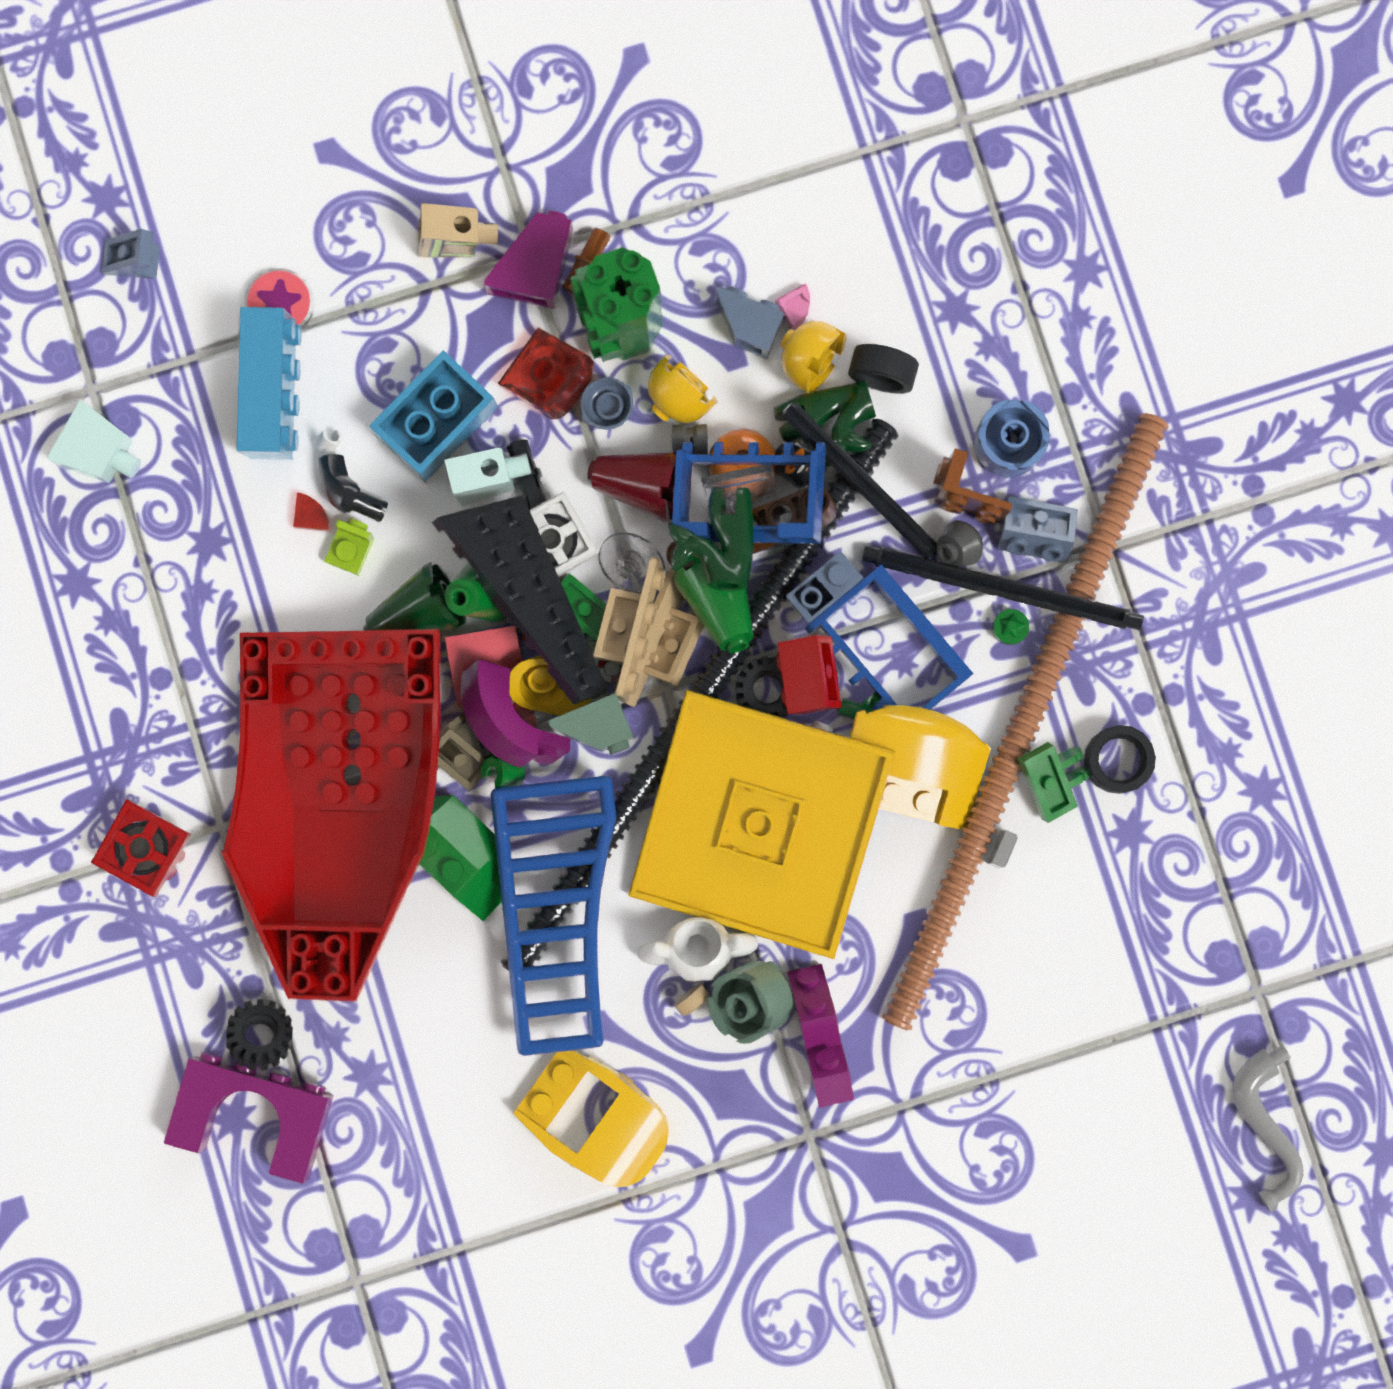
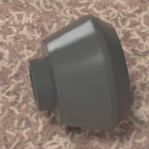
(960, 544)

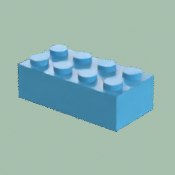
(268, 383)

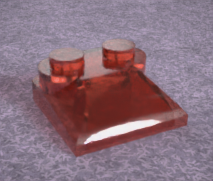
(548, 374)

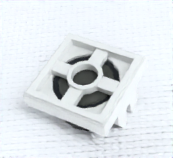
(564, 539)

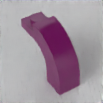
(497, 723)

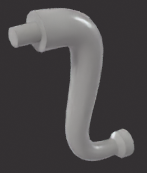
(1246, 1088)

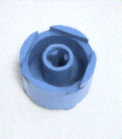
(1006, 419)

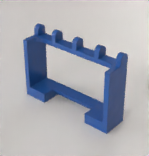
(783, 533)
(894, 595)

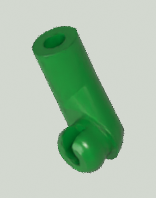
(850, 707)

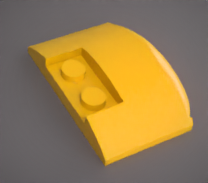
(934, 763)

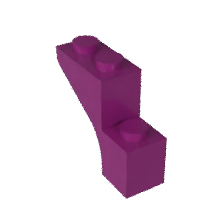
(821, 1035)

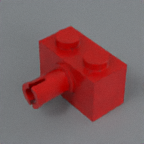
(808, 674)

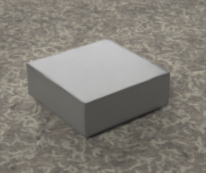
(1003, 849)

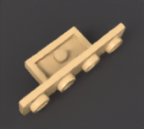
(625, 626)
(669, 640)

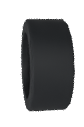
(883, 368)
(1145, 749)

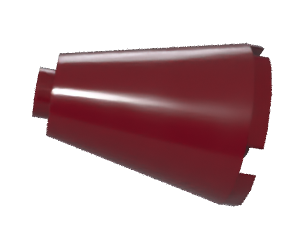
(637, 480)

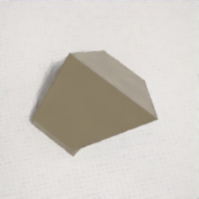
(461, 753)

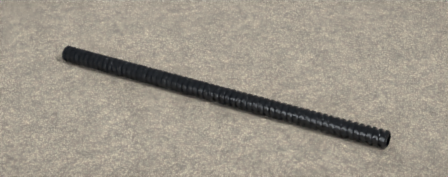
(710, 683)

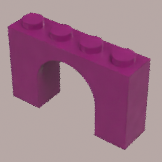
(299, 1109)

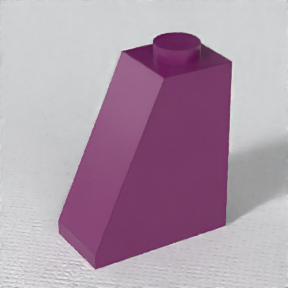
(534, 262)

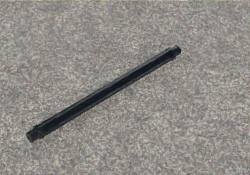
(1003, 587)

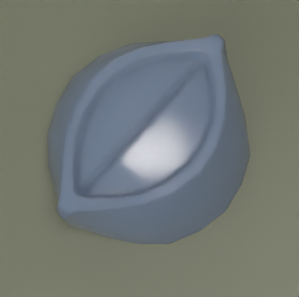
(606, 403)

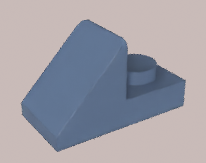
(131, 255)

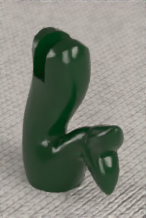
(847, 402)
(726, 568)

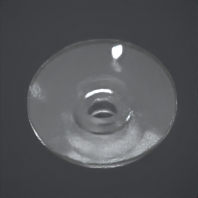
(626, 559)

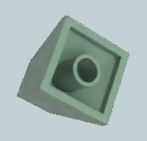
(596, 725)

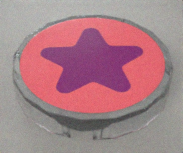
(282, 290)

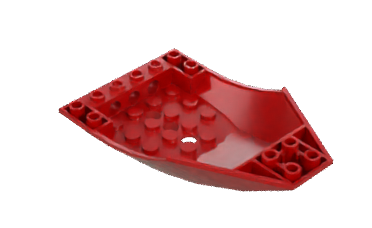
(305, 848)

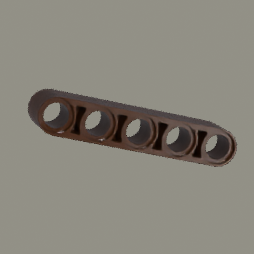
(770, 512)

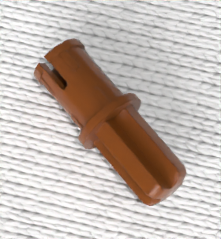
(595, 246)

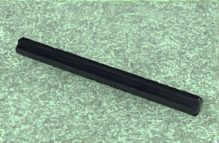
(862, 481)

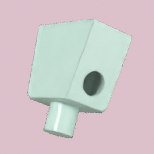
(93, 446)
(470, 474)

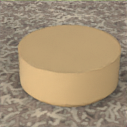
(692, 999)

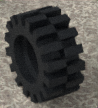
(745, 682)
(264, 1015)

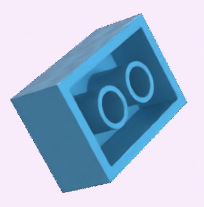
(434, 416)

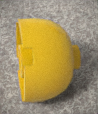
(809, 353)
(678, 393)

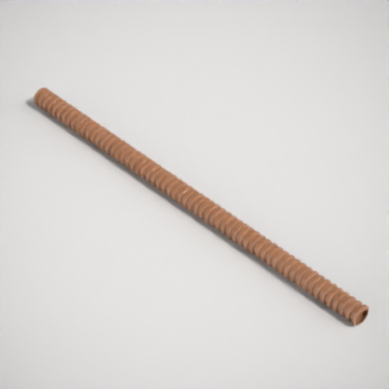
(1025, 722)

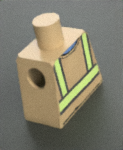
(442, 227)

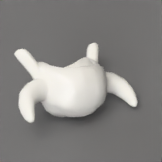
(698, 949)

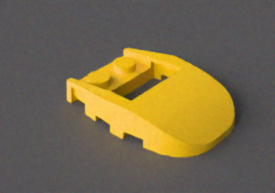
(625, 1139)

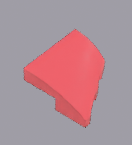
(495, 646)

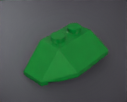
(463, 856)

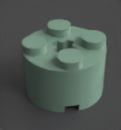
(750, 1001)

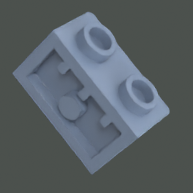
(1039, 530)

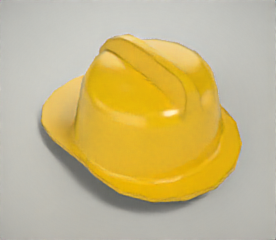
(536, 689)

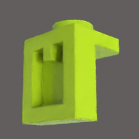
(350, 546)

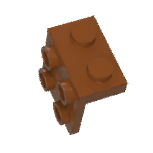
(958, 499)

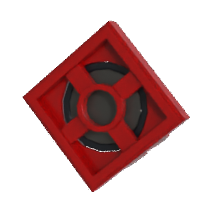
(142, 848)

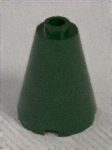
(417, 604)

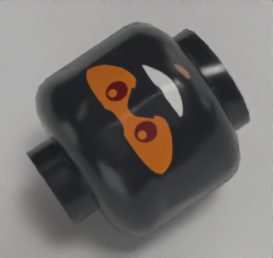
(796, 474)

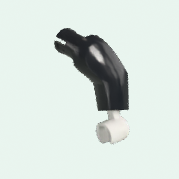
(339, 487)

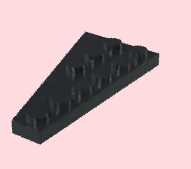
(523, 584)

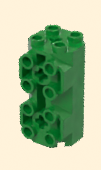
(618, 304)

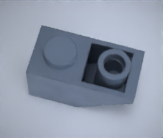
(750, 322)
(824, 587)

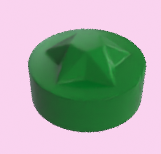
(1010, 627)

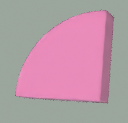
(795, 306)

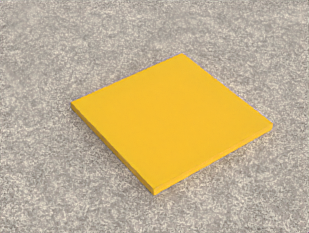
(761, 823)

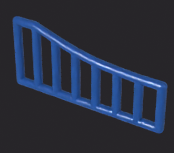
(591, 895)

